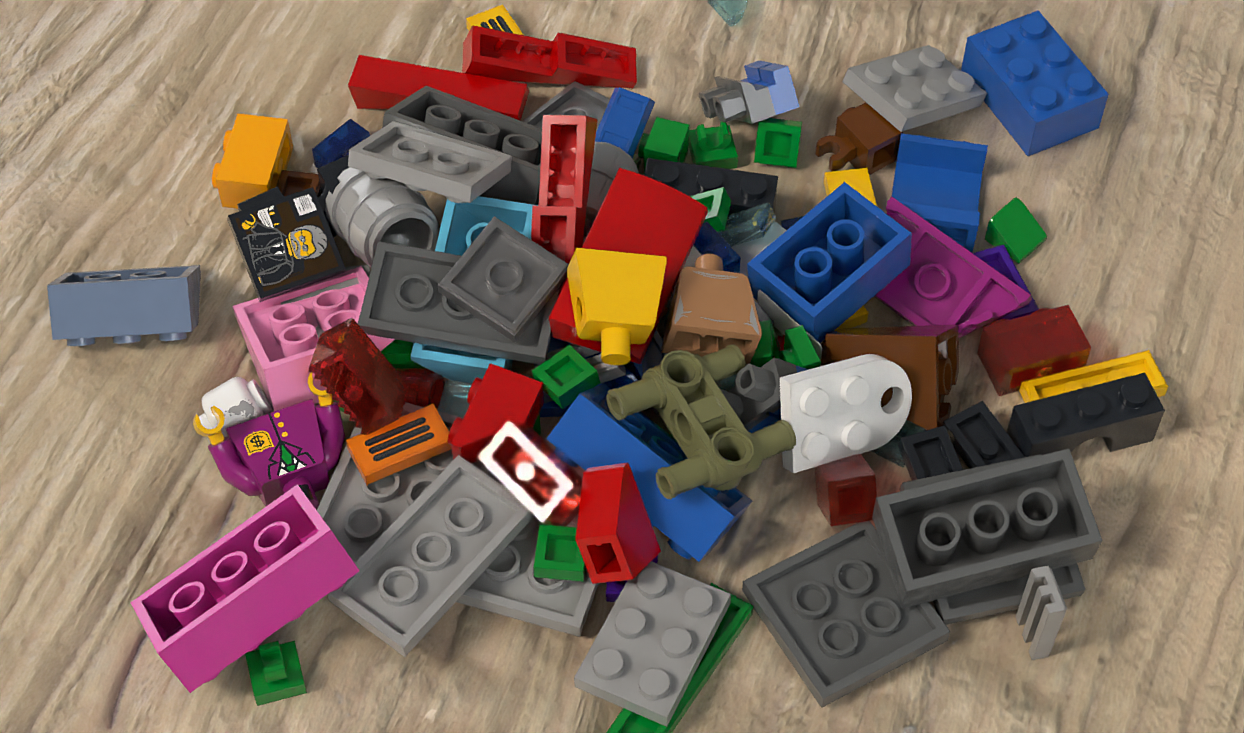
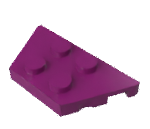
(946, 281)

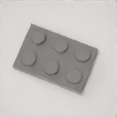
(914, 87)
(430, 162)
(653, 642)

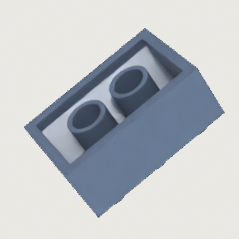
(125, 304)

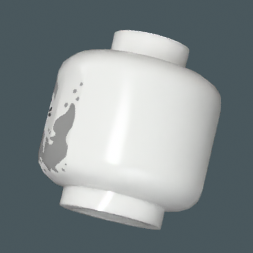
(238, 402)

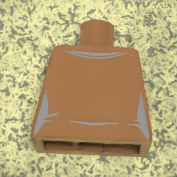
(712, 311)

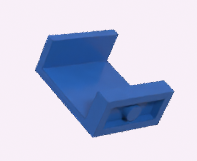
(941, 183)

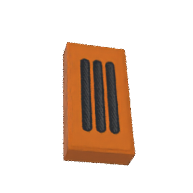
(399, 444)

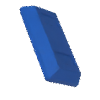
(625, 120)

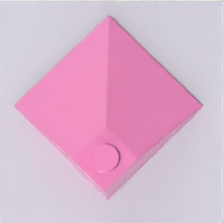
(286, 335)

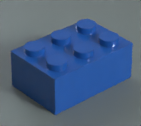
(1034, 82)
(831, 261)

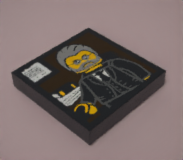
(286, 244)

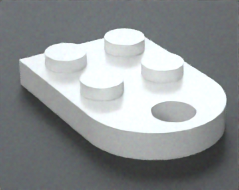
(840, 409)

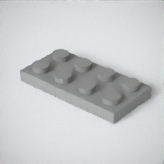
(431, 555)

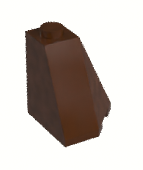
(925, 354)

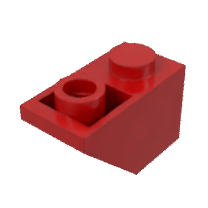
(494, 402)
(613, 525)

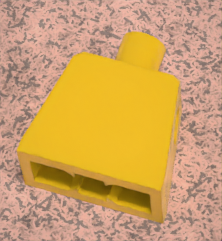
(615, 298)

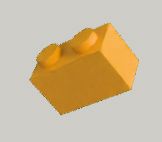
(252, 158)

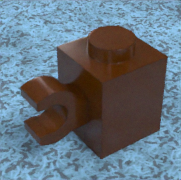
(861, 139)

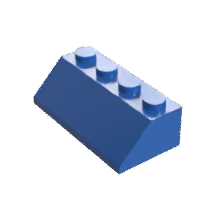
(595, 438)

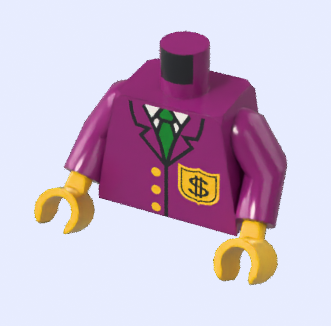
(279, 448)

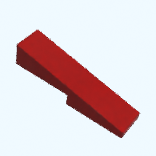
(538, 60)
(384, 83)
(564, 183)

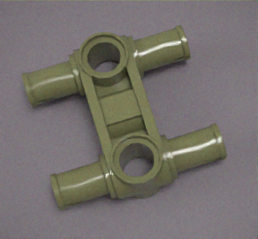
(701, 420)

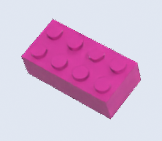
(243, 588)

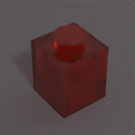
(846, 490)

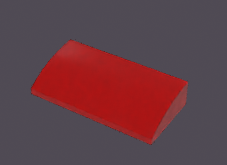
(637, 219)

